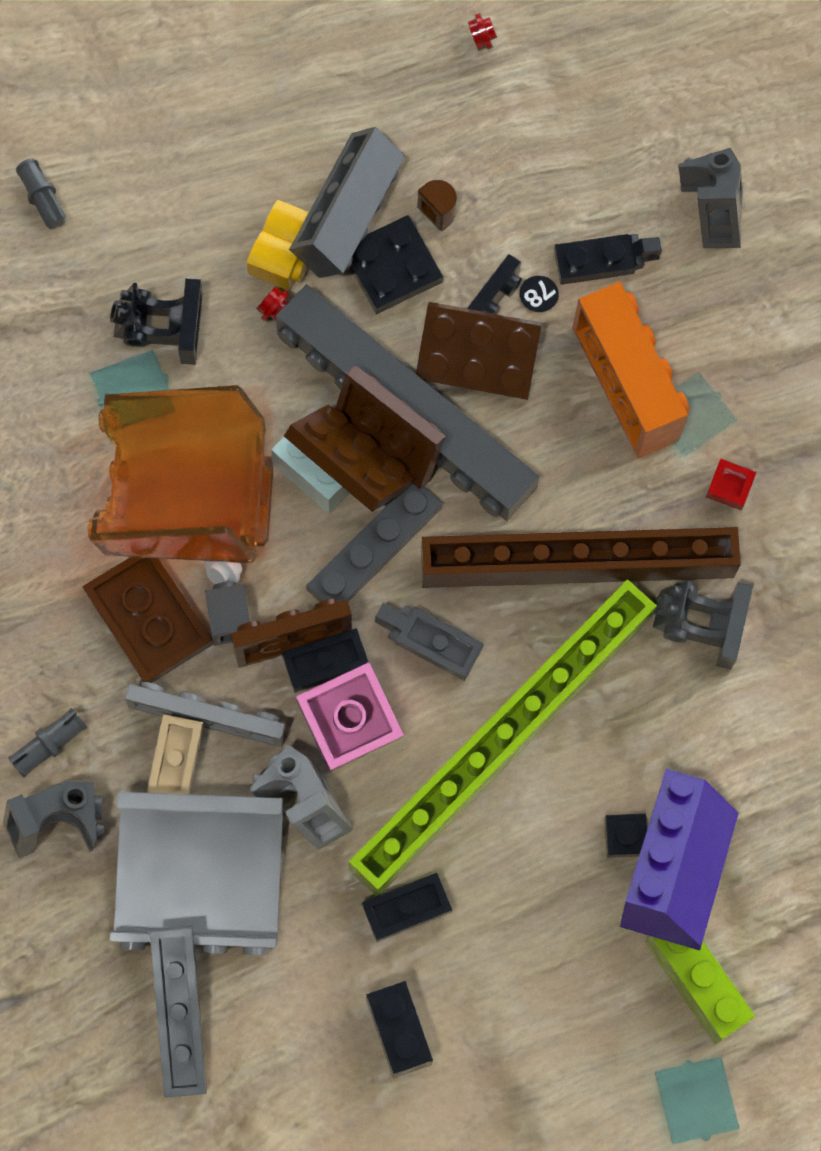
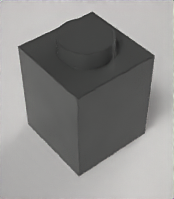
(226, 610)

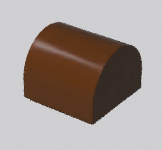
(438, 203)

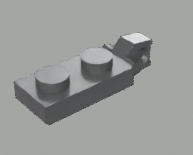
(430, 639)

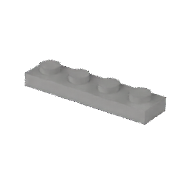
(222, 718)

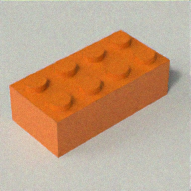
(630, 369)

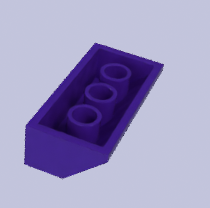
(680, 862)

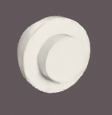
(223, 571)

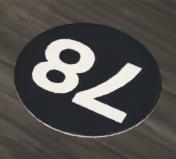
(539, 293)

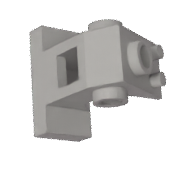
(317, 811)

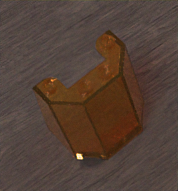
(185, 476)

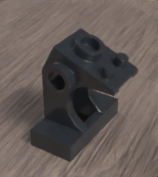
(184, 316)

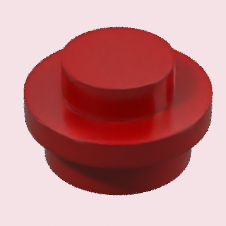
(482, 31)
(273, 303)

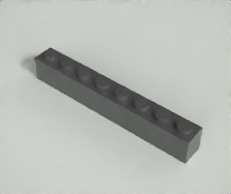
(468, 452)

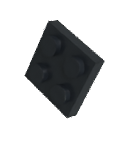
(394, 265)

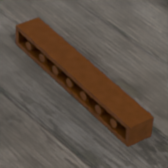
(579, 557)

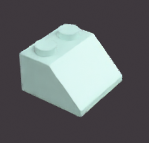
(307, 476)

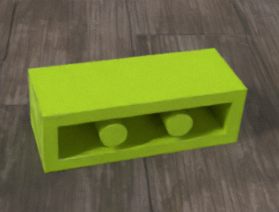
(703, 987)

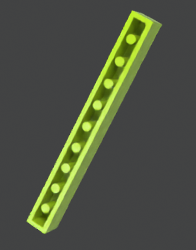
(501, 738)

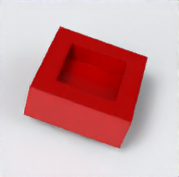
(731, 484)

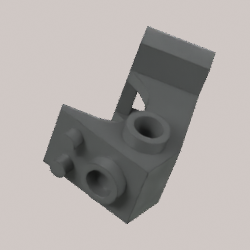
(719, 189)
(725, 623)
(28, 816)

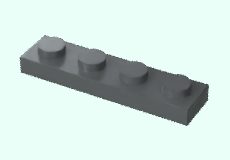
(375, 545)
(178, 1011)

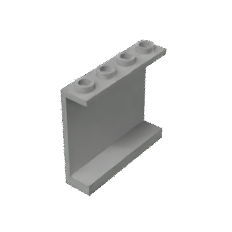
(199, 866)

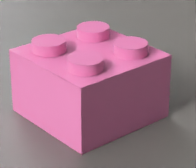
(349, 717)

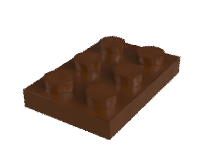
(478, 350)
(391, 424)
(349, 457)
(148, 616)
(290, 630)

